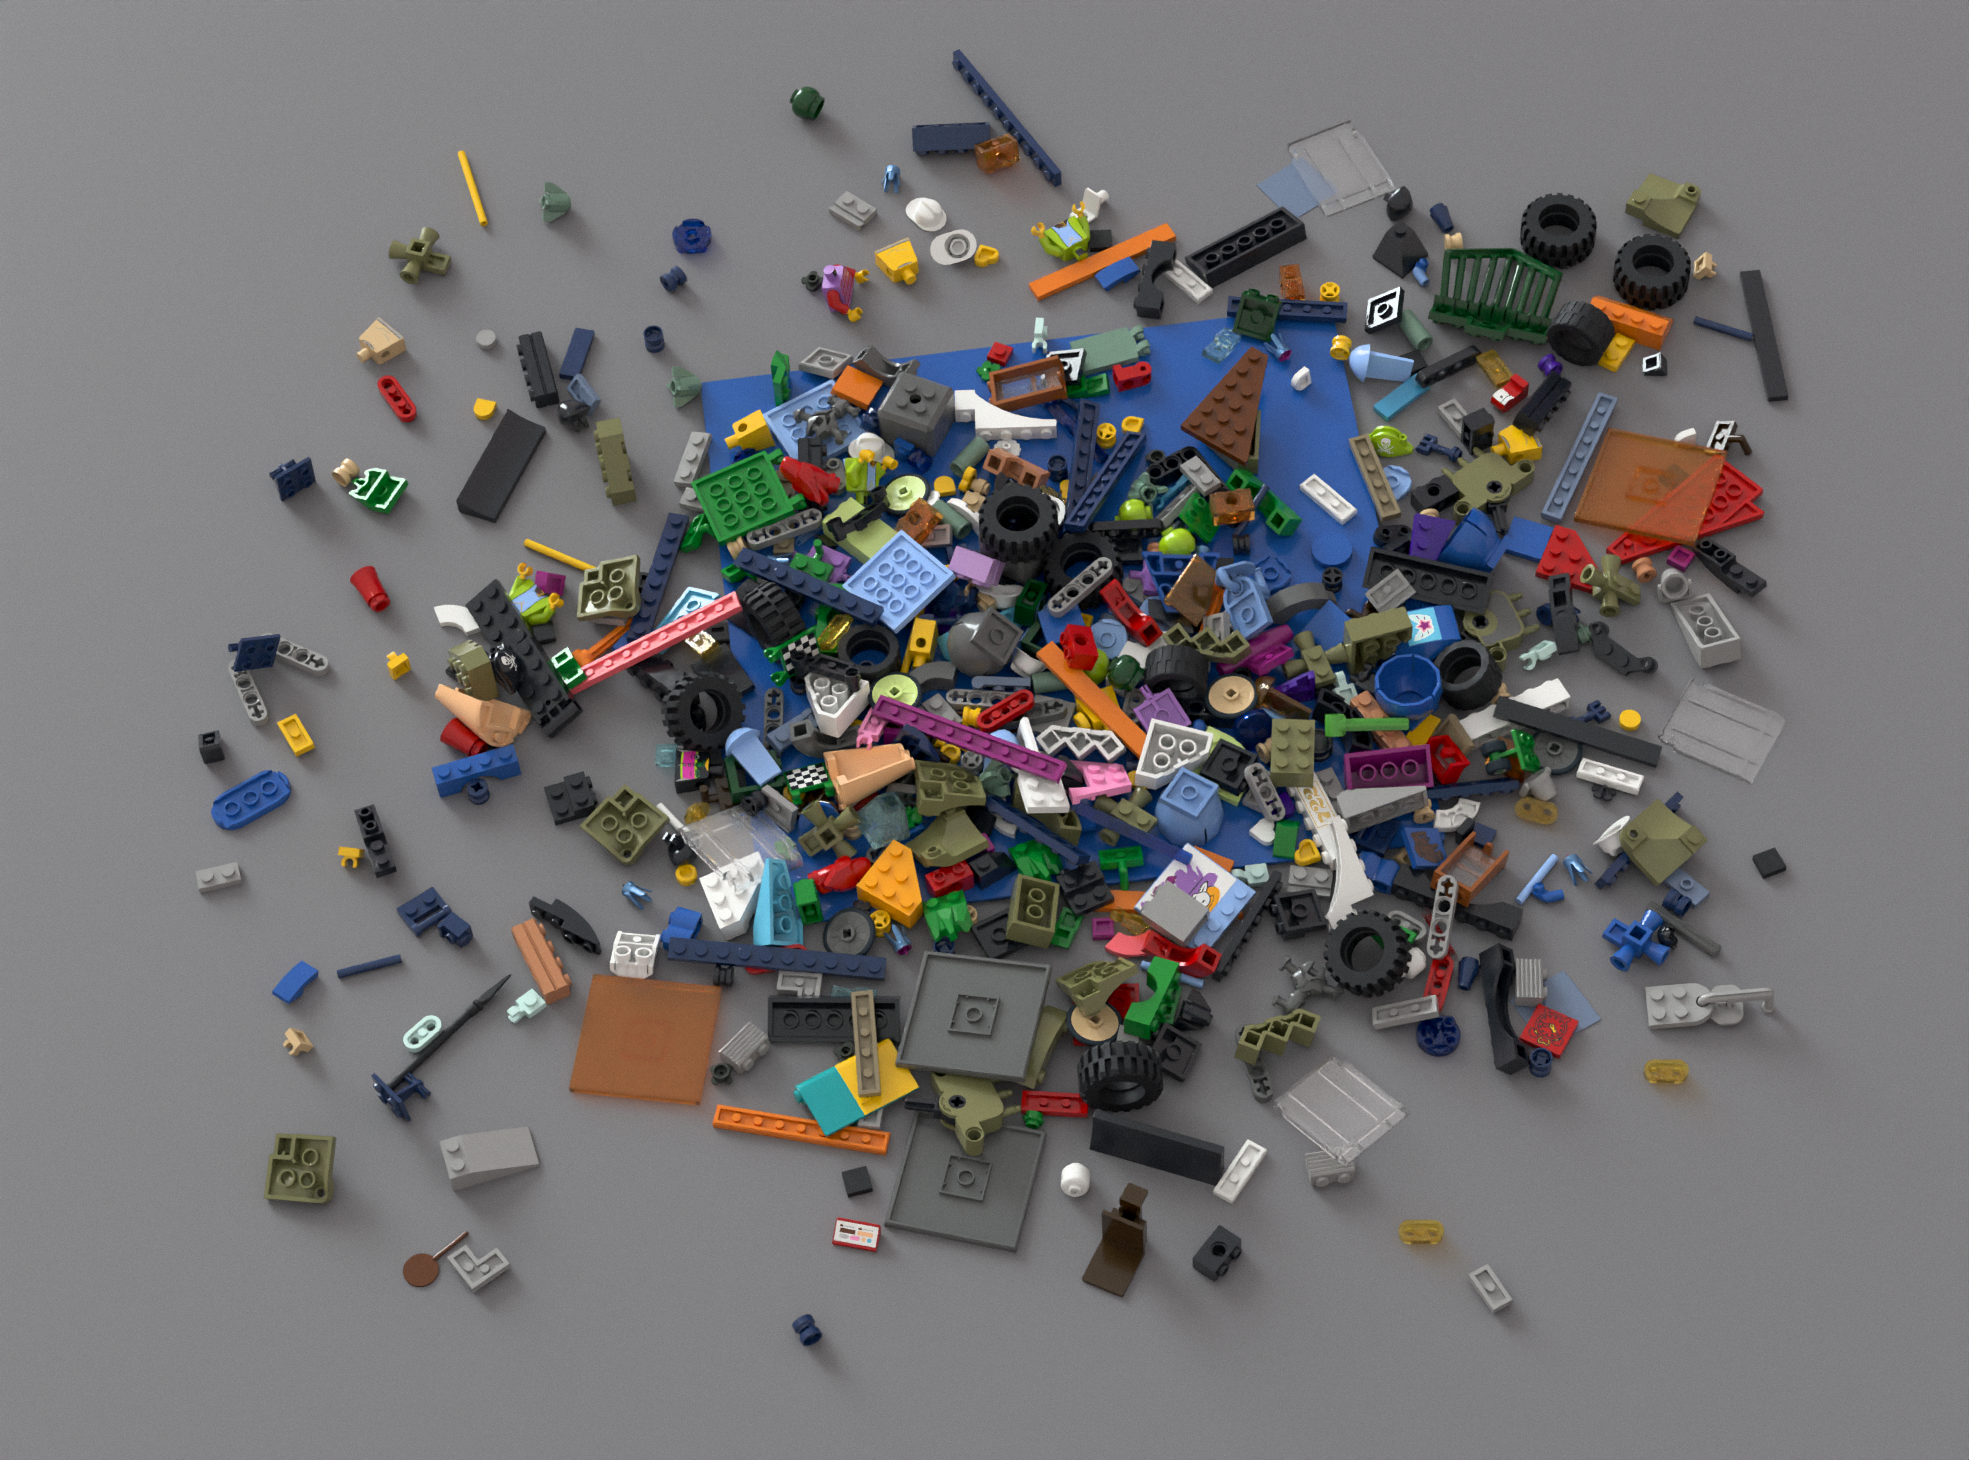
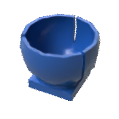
(1475, 543)
(1408, 692)

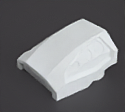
(634, 954)

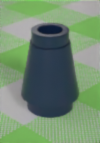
(1441, 217)
(1467, 971)

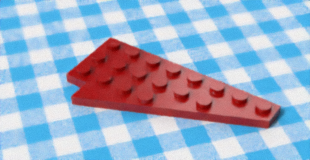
(1728, 509)

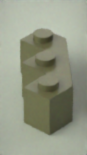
(1228, 651)
(1275, 1033)

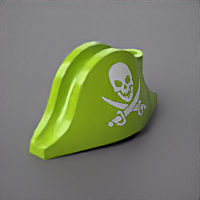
(1390, 442)

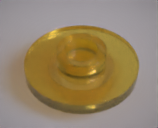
(696, 812)

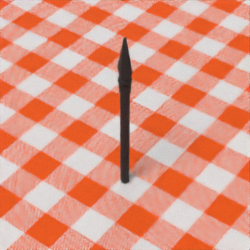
(471, 1011)

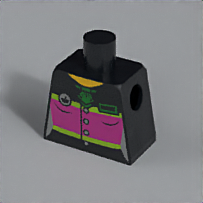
(694, 770)

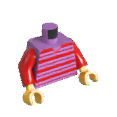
(838, 289)

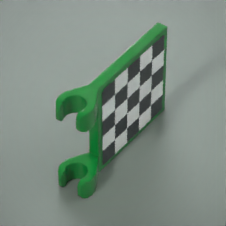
(805, 641)
(808, 779)

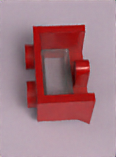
(1446, 759)

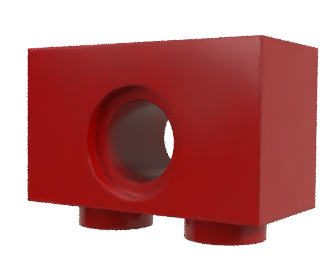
(1079, 647)
(949, 879)

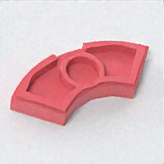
(1127, 946)

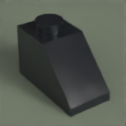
(991, 868)

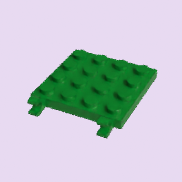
(745, 497)

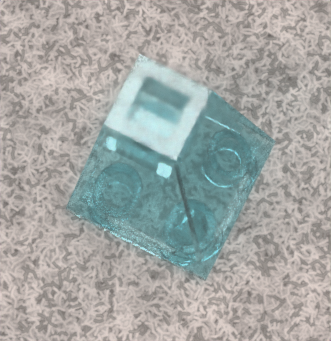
(884, 820)

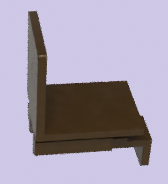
(1121, 1244)

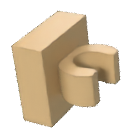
(1703, 266)
(298, 1040)

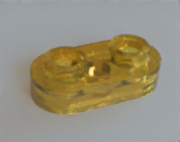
(1537, 809)
(1665, 1070)
(1420, 1231)

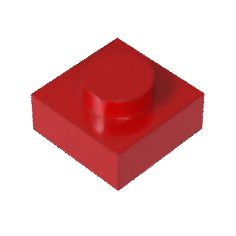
(1000, 354)

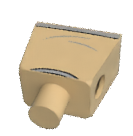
(380, 343)

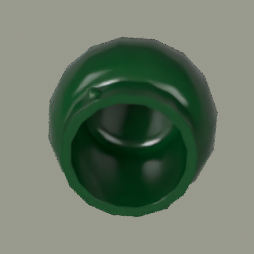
(807, 103)
(1124, 672)

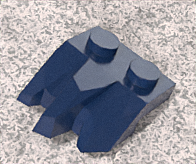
(916, 743)

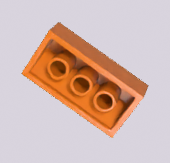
(1636, 323)

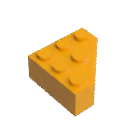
(893, 885)

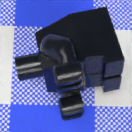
(1365, 680)

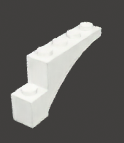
(997, 424)
(1351, 880)

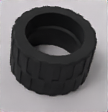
(1580, 333)
(865, 638)
(1177, 668)
(1477, 690)

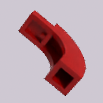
(1137, 623)
(1192, 961)

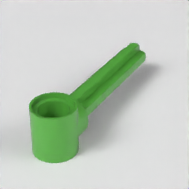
(1337, 724)

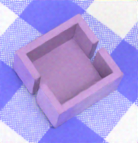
(976, 566)

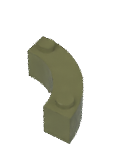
(1064, 824)
(1050, 1031)

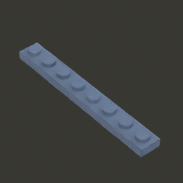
(1579, 458)

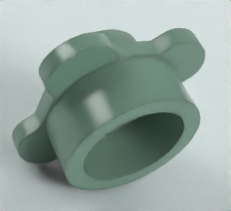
(1584, 633)

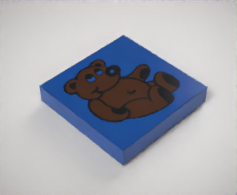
(1424, 847)

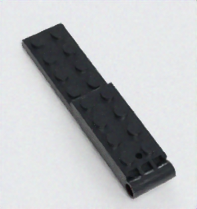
(538, 680)

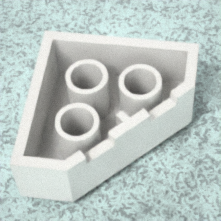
(833, 703)
(1169, 749)
(730, 909)

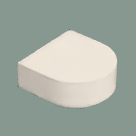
(1301, 379)
(1687, 436)

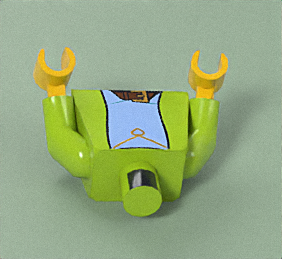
(1067, 238)
(864, 474)
(531, 600)

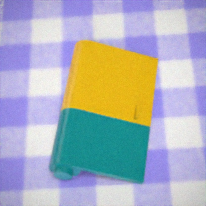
(834, 1092)

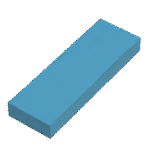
(1399, 399)

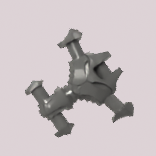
(825, 422)
(1306, 982)

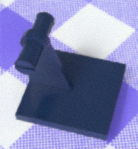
(293, 477)
(948, 597)
(255, 652)
(396, 1099)

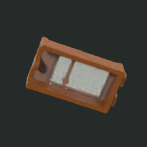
(1028, 384)
(1470, 868)

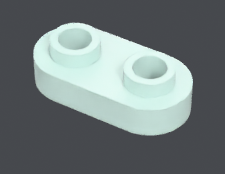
(421, 1034)

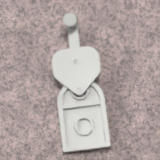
(1038, 793)

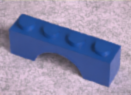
(497, 763)

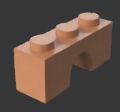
(1016, 468)

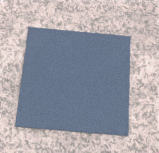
(1289, 191)
(1564, 998)

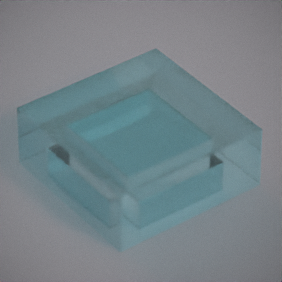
(665, 755)

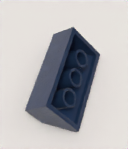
(949, 137)

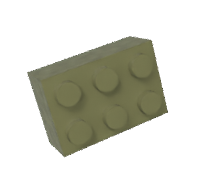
(1292, 753)
(1032, 911)

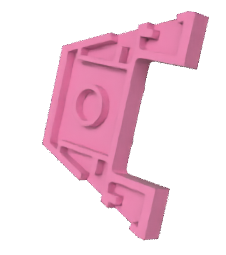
(1100, 779)

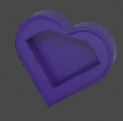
(1287, 803)

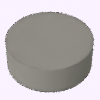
(486, 339)

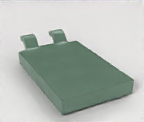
(1112, 349)

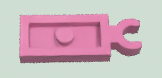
(870, 730)

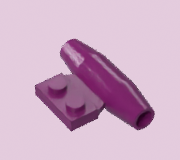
(1268, 651)

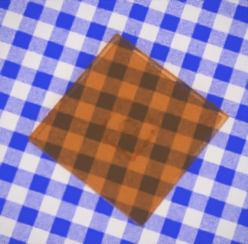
(1651, 486)
(646, 1039)

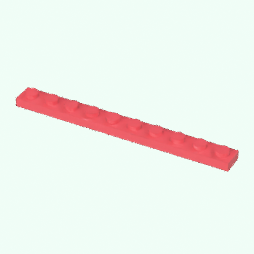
(659, 640)

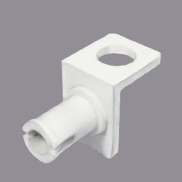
(1092, 203)

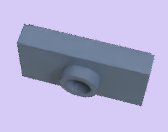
(583, 392)
(1687, 887)

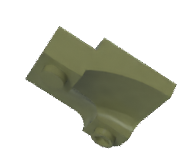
(1664, 204)
(610, 590)
(945, 787)
(625, 824)
(948, 840)
(1660, 841)
(1095, 982)
(301, 1168)

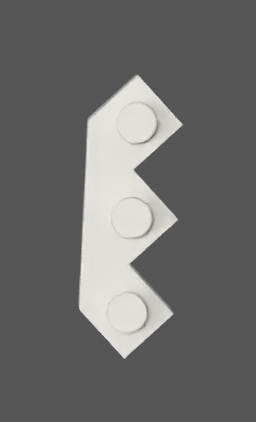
(1081, 742)

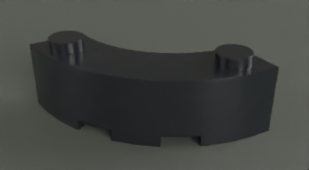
(1332, 703)

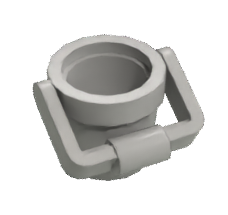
(1674, 586)
(1539, 785)

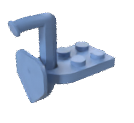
(1245, 597)

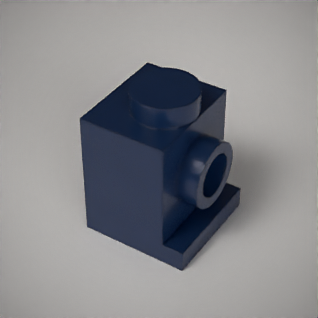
(455, 930)

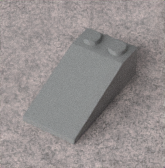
(1707, 631)
(1376, 805)
(488, 1156)

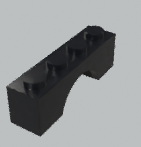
(1160, 258)

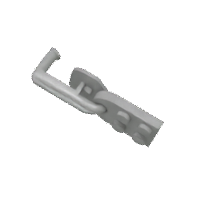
(1694, 1004)

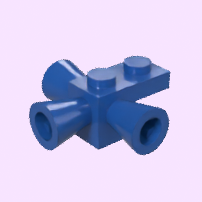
(1636, 941)

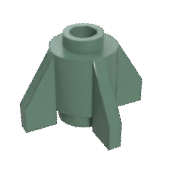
(555, 202)
(685, 386)
(1144, 490)
(996, 779)

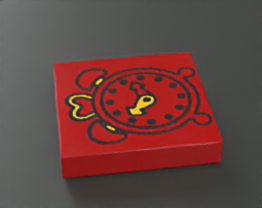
(1549, 1030)

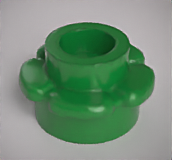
(1033, 1119)

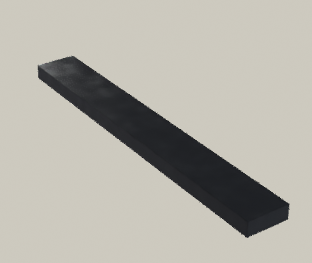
(1763, 335)
(1577, 731)

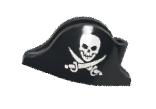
(505, 667)

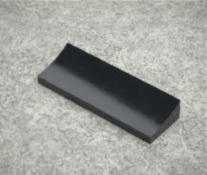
(1247, 247)
(500, 467)
(1432, 579)
(827, 1018)
(1157, 1148)

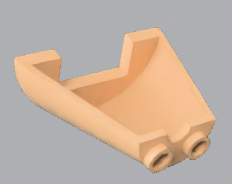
(490, 720)
(863, 772)

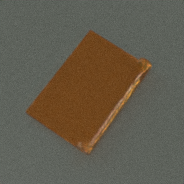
(1194, 590)

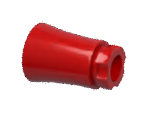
(370, 588)
(462, 738)

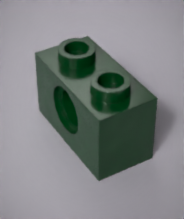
(1030, 602)

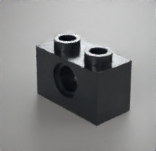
(1477, 430)
(1437, 494)
(1219, 1242)

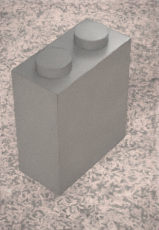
(1175, 914)

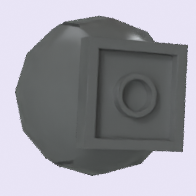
(982, 643)

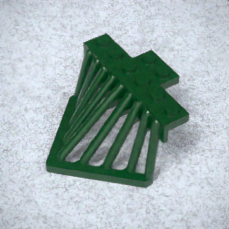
(1492, 320)

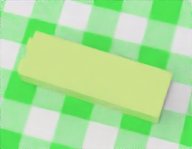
(863, 543)

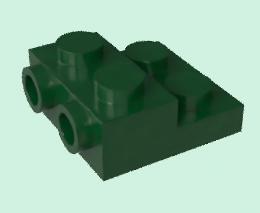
(1257, 315)

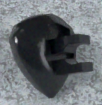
(1399, 203)
(572, 411)
(678, 850)

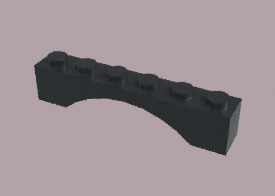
(1495, 918)
(1497, 971)

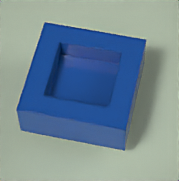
(903, 448)

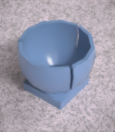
(1188, 809)

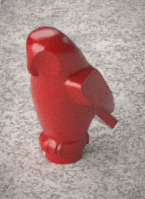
(809, 480)
(840, 875)

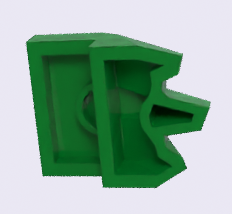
(780, 376)
(378, 490)
(1035, 860)
(947, 915)

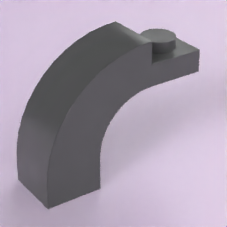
(875, 364)
(1297, 599)
(936, 676)
(814, 743)

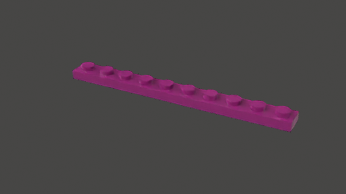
(970, 739)

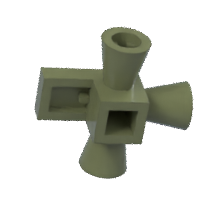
(420, 256)
(1610, 585)
(1314, 659)
(1128, 812)
(828, 831)

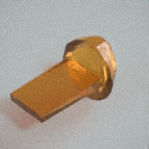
(1278, 700)

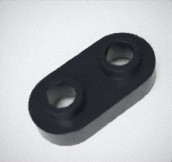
(1392, 532)

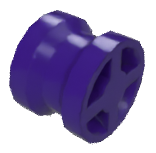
(1548, 364)

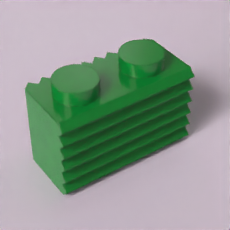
(808, 901)

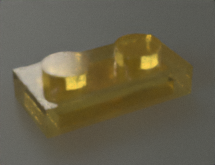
(1494, 368)
(834, 631)
(701, 643)

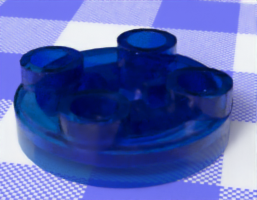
(1252, 728)
(1438, 1035)

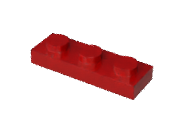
(1054, 1103)

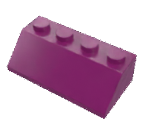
(1389, 768)

